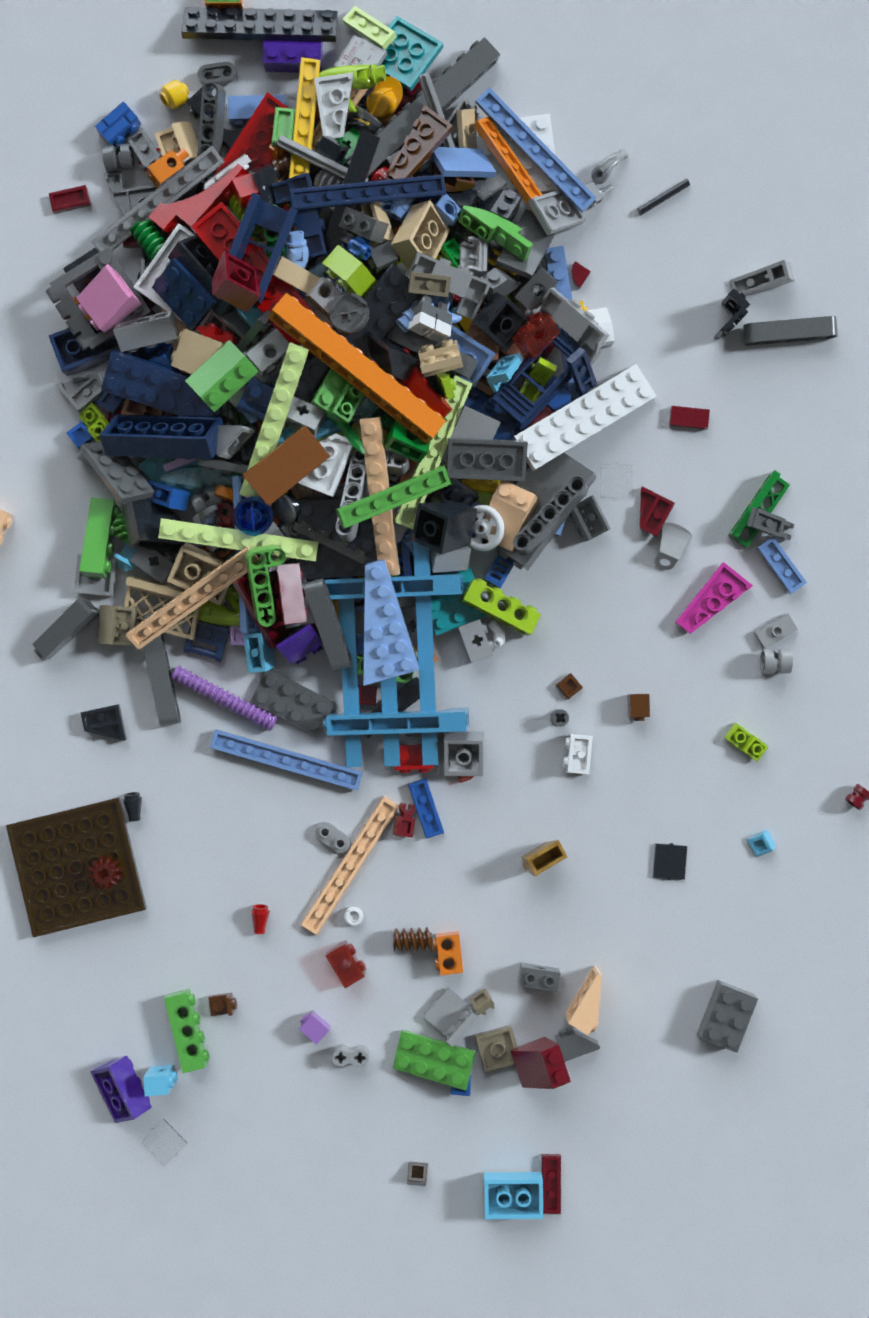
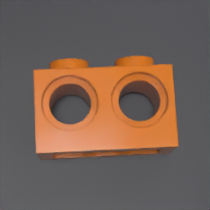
(452, 952)

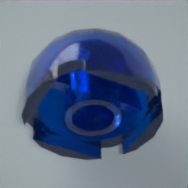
(253, 516)

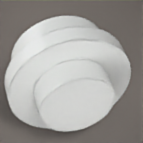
(353, 916)

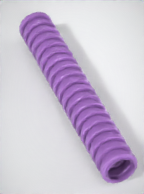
(223, 698)

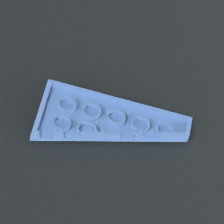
(386, 638)

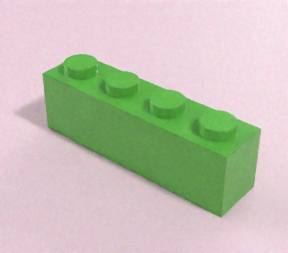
(98, 538)

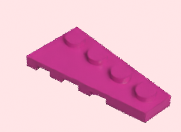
(718, 592)

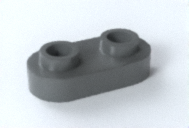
(217, 73)

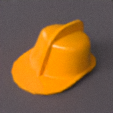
(385, 99)

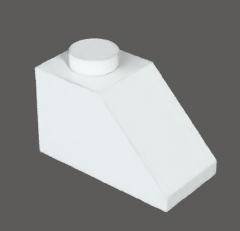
(604, 320)

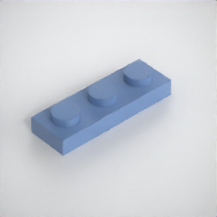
(781, 565)

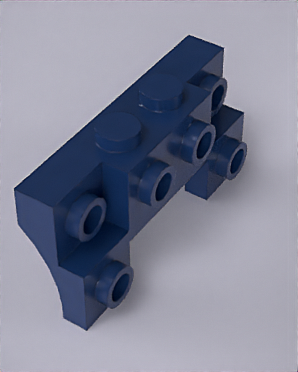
(306, 220)

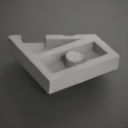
(82, 390)

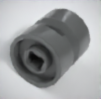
(118, 157)

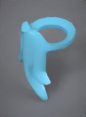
(123, 559)

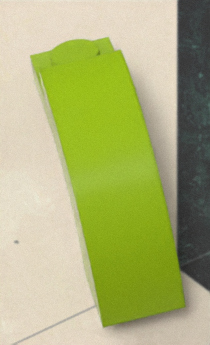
(540, 373)

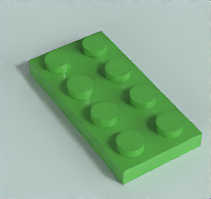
(434, 1059)

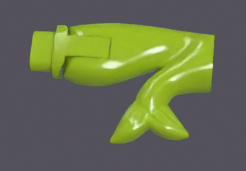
(363, 78)
(220, 614)

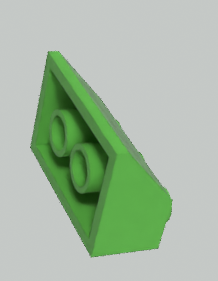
(221, 375)

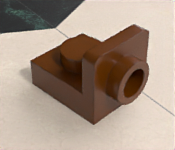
(222, 1004)

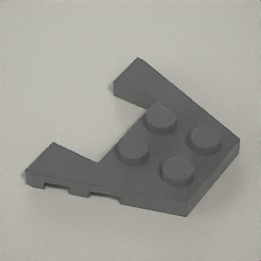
(128, 197)

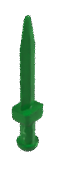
(350, 435)

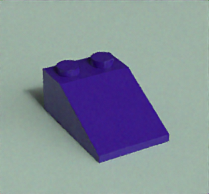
(300, 644)

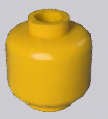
(174, 94)

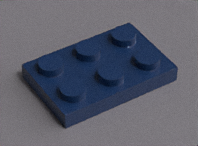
(184, 294)

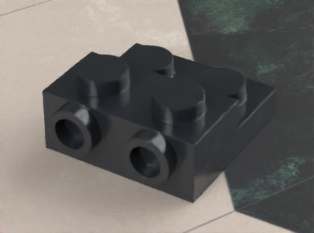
(453, 493)

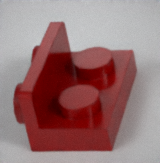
(412, 759)

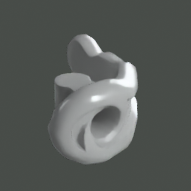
(603, 170)

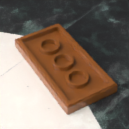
(286, 465)

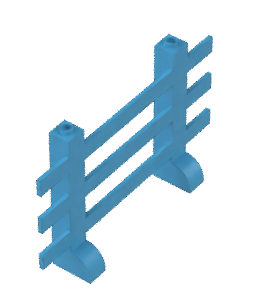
(390, 721)

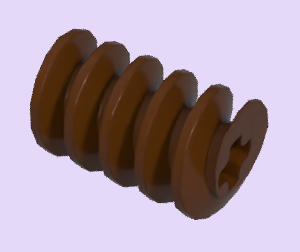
(412, 940)

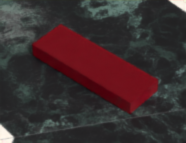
(551, 1183)

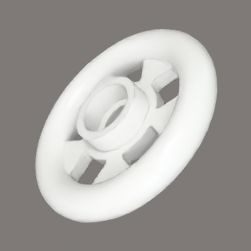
(496, 520)

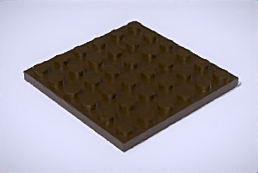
(54, 865)

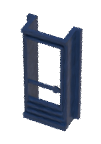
(268, 217)
(517, 404)

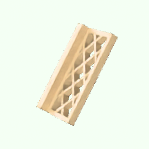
(161, 590)

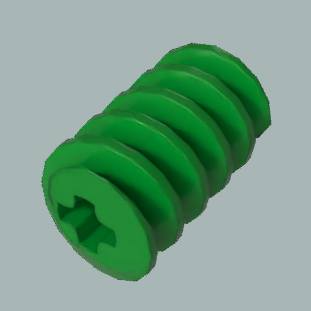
(148, 237)

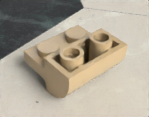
(177, 137)
(440, 357)

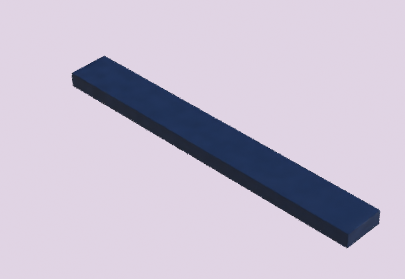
(367, 192)

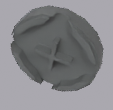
(349, 313)

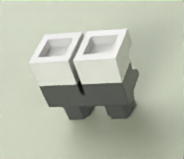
(431, 320)

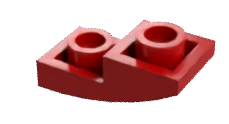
(211, 331)

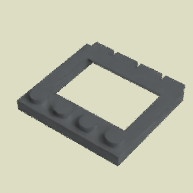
(68, 307)

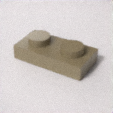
(429, 284)

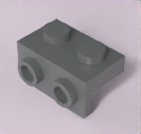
(589, 519)

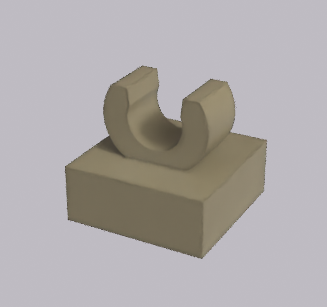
(482, 1002)

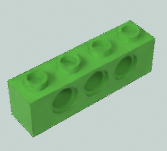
(188, 1060)

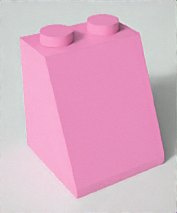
(107, 299)

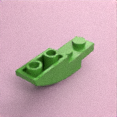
(493, 227)

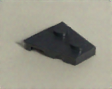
(105, 722)

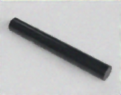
(664, 196)

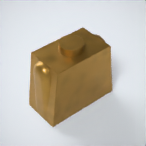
(543, 857)

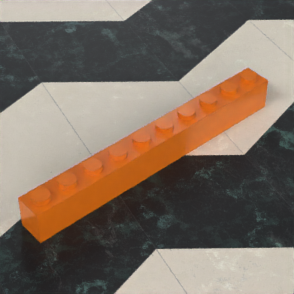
(356, 368)

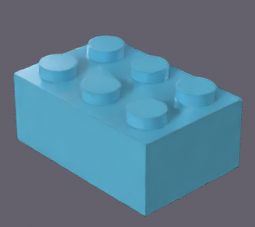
(513, 1195)

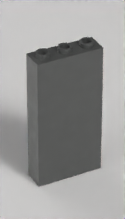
(545, 484)

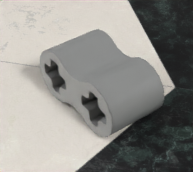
(350, 1055)

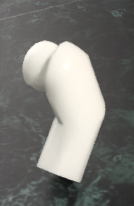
(499, 633)

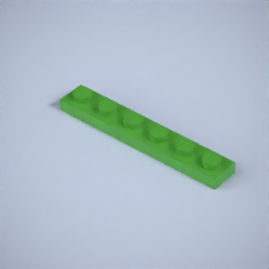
(393, 496)

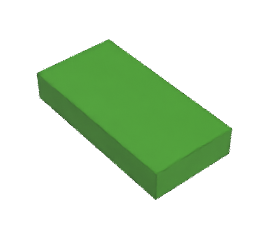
(283, 124)

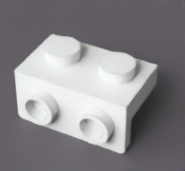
(578, 754)

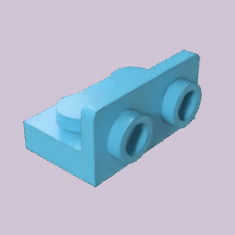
(504, 370)

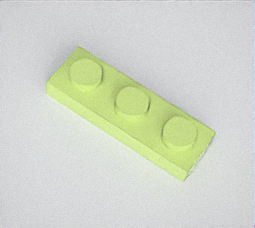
(369, 28)

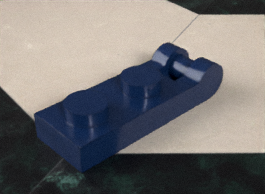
(581, 371)

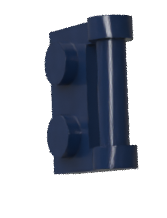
(259, 393)
(208, 634)

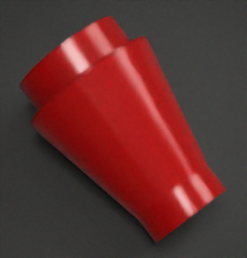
(260, 917)

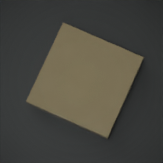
(495, 1048)

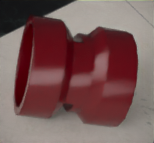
(858, 797)

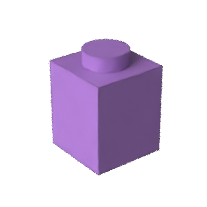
(314, 1026)

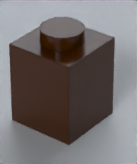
(638, 706)

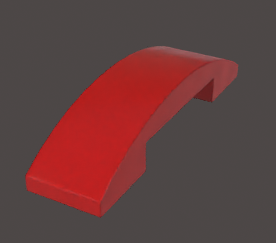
(422, 390)

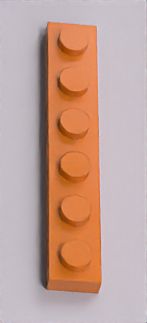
(507, 159)

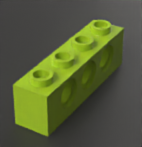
(472, 598)

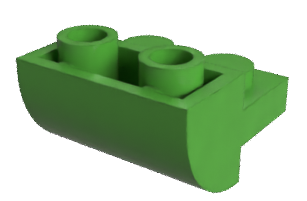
(337, 398)

